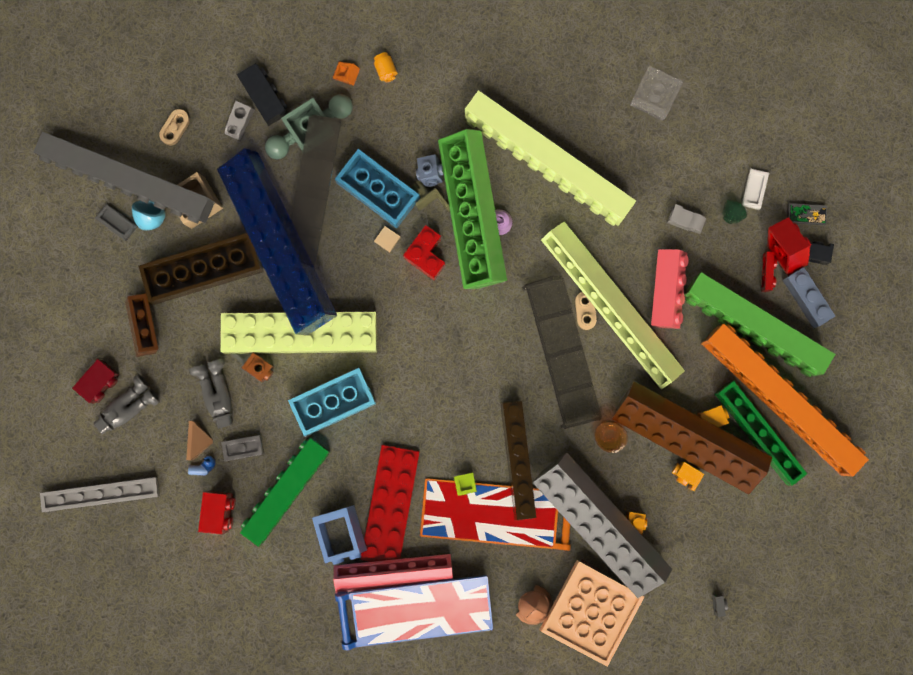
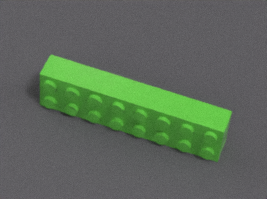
(472, 209)
(758, 325)

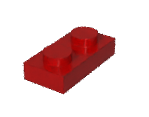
(768, 266)

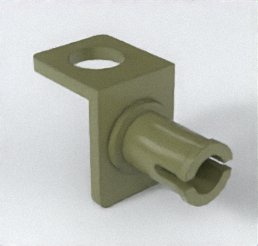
(427, 197)

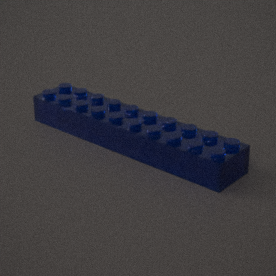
(276, 242)

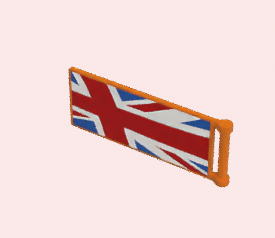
(488, 517)

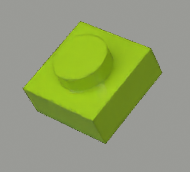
(465, 484)

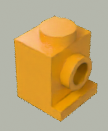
(687, 475)
(637, 520)

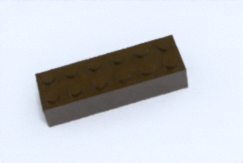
(200, 269)

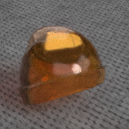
(611, 436)

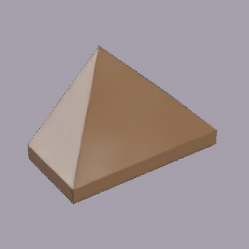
(197, 440)

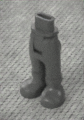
(217, 403)
(117, 411)

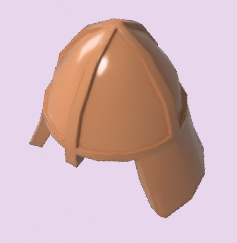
(534, 606)

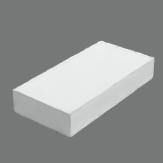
(755, 189)

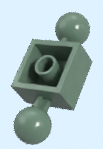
(297, 122)

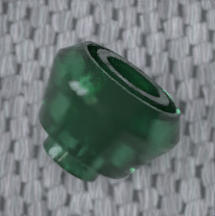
(733, 212)

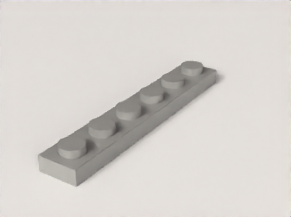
(99, 494)

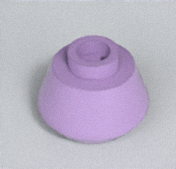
(505, 223)

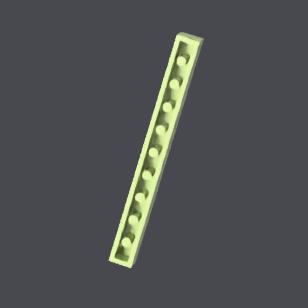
(613, 305)

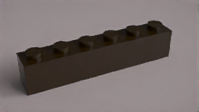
(518, 460)

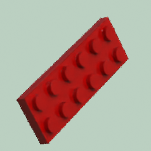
(390, 504)

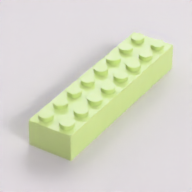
(274, 334)

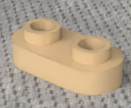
(174, 127)
(585, 310)

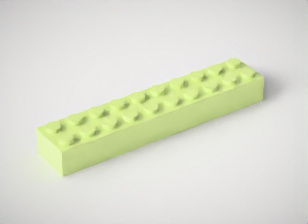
(548, 158)

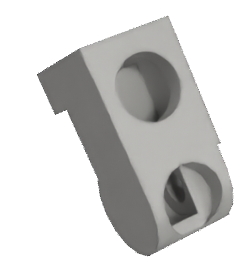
(238, 120)
(686, 219)

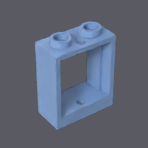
(354, 531)

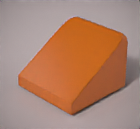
(346, 72)

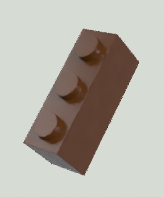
(141, 325)

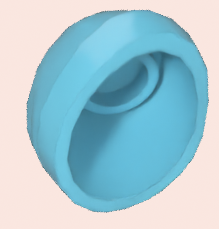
(147, 216)

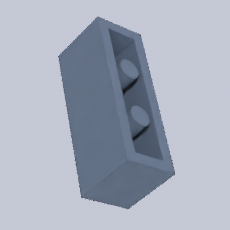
(809, 298)

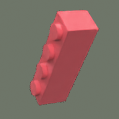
(669, 289)

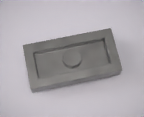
(242, 448)

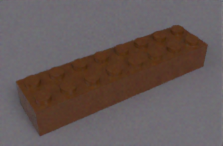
(692, 438)

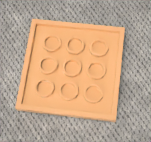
(591, 613)

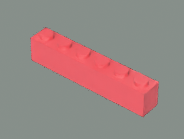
(392, 573)

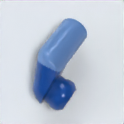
(204, 468)

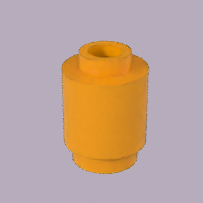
(385, 67)

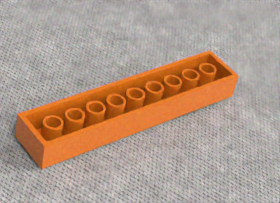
(785, 401)

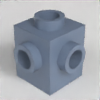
(429, 170)

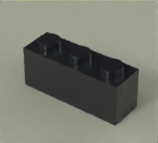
(263, 93)

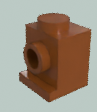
(252, 362)

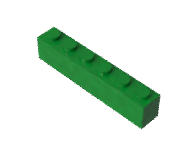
(760, 433)
(285, 491)

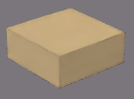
(387, 239)

